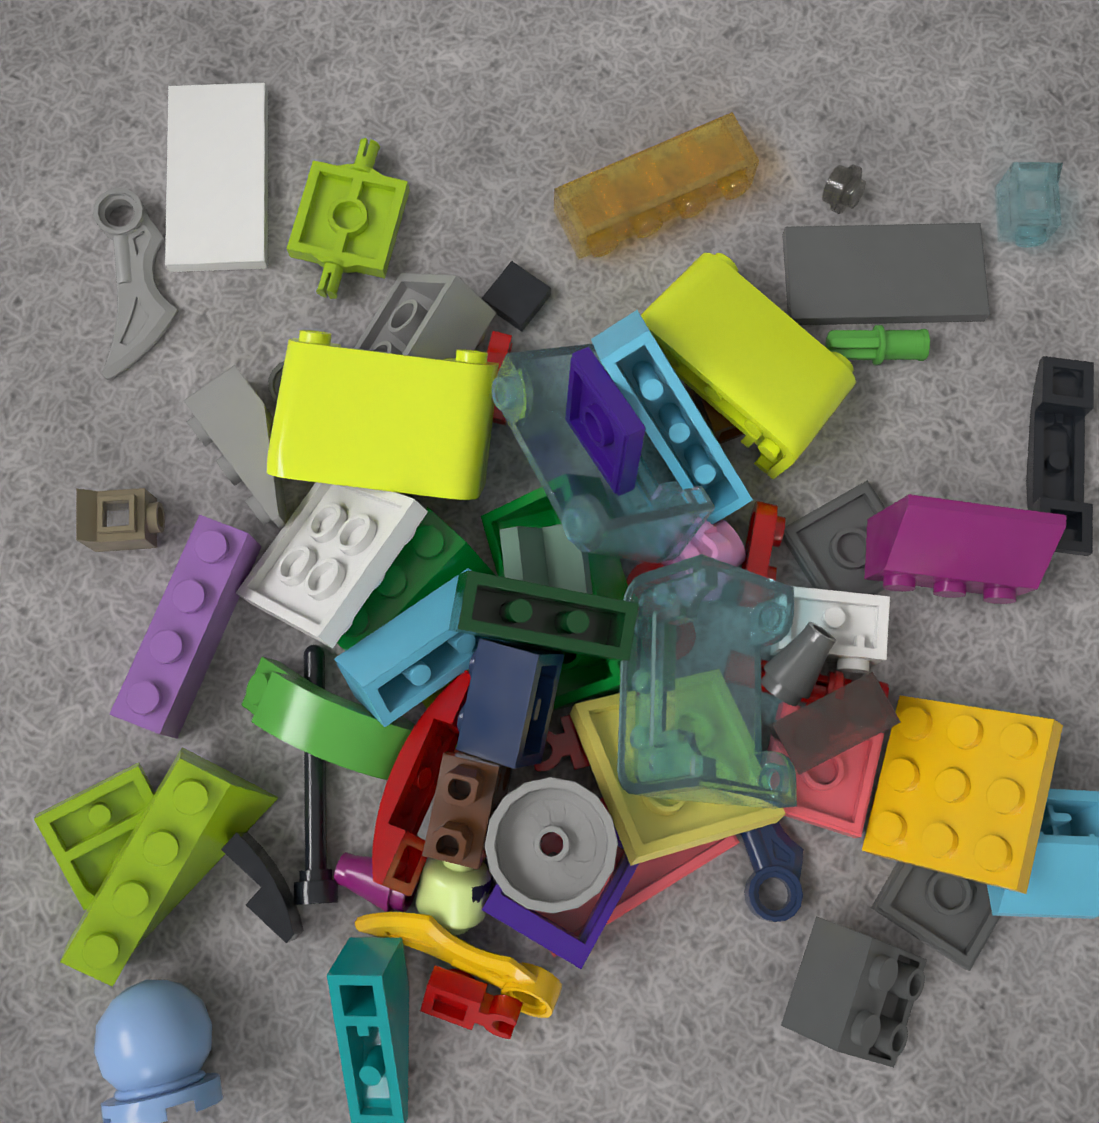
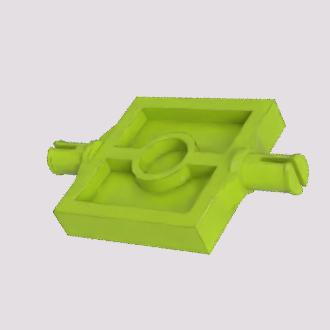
(348, 219)

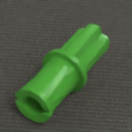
(880, 344)

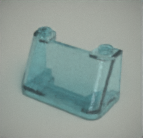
(641, 525)
(696, 686)

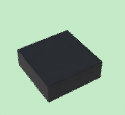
(517, 296)

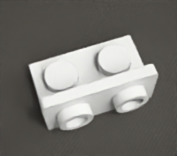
(853, 619)

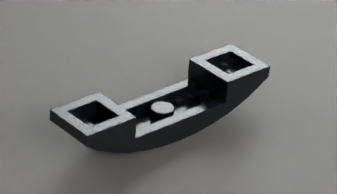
(1057, 448)

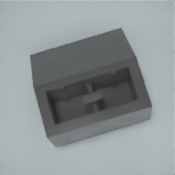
(854, 993)

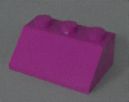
(960, 548)

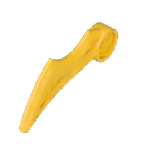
(521, 980)

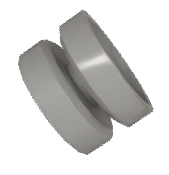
(557, 879)

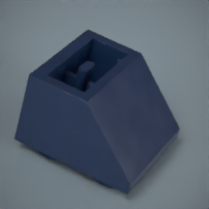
(509, 702)

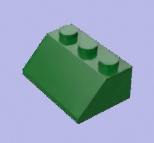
(420, 568)

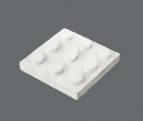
(331, 557)

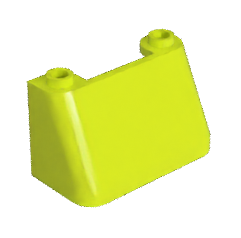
(749, 359)
(383, 419)

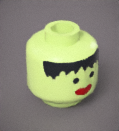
(453, 894)

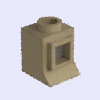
(118, 519)

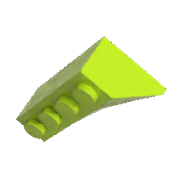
(163, 860)

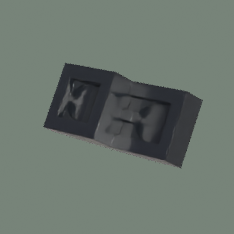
(274, 899)

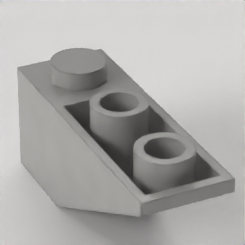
(241, 427)

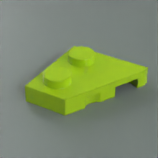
(93, 828)

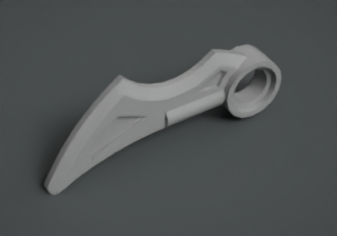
(141, 309)

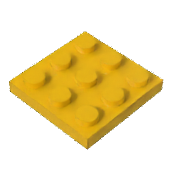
(964, 791)

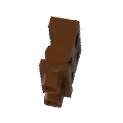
(462, 806)

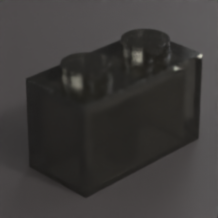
(834, 723)

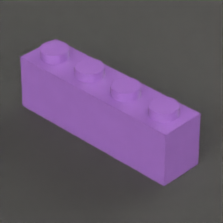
(186, 628)

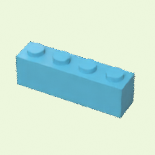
(669, 414)

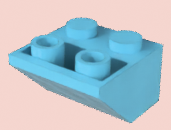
(1064, 864)

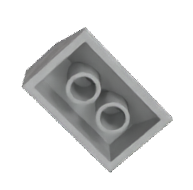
(428, 318)

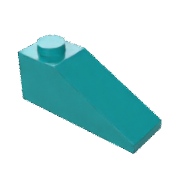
(372, 1027)

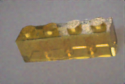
(655, 186)

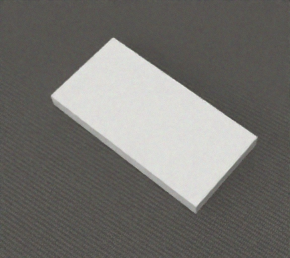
(217, 177)

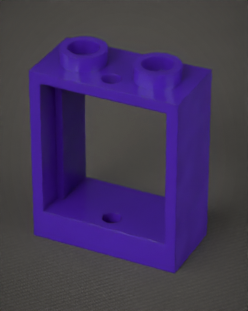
(551, 935)

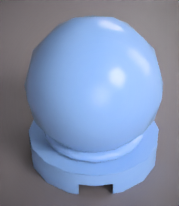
(154, 1051)

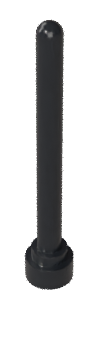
(316, 881)

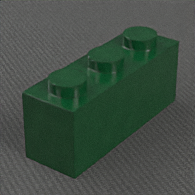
(543, 616)

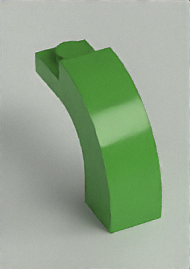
(322, 721)

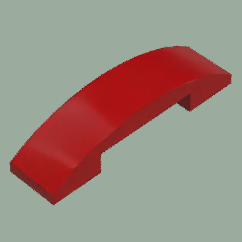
(410, 790)

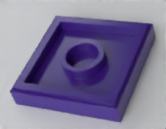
(604, 421)

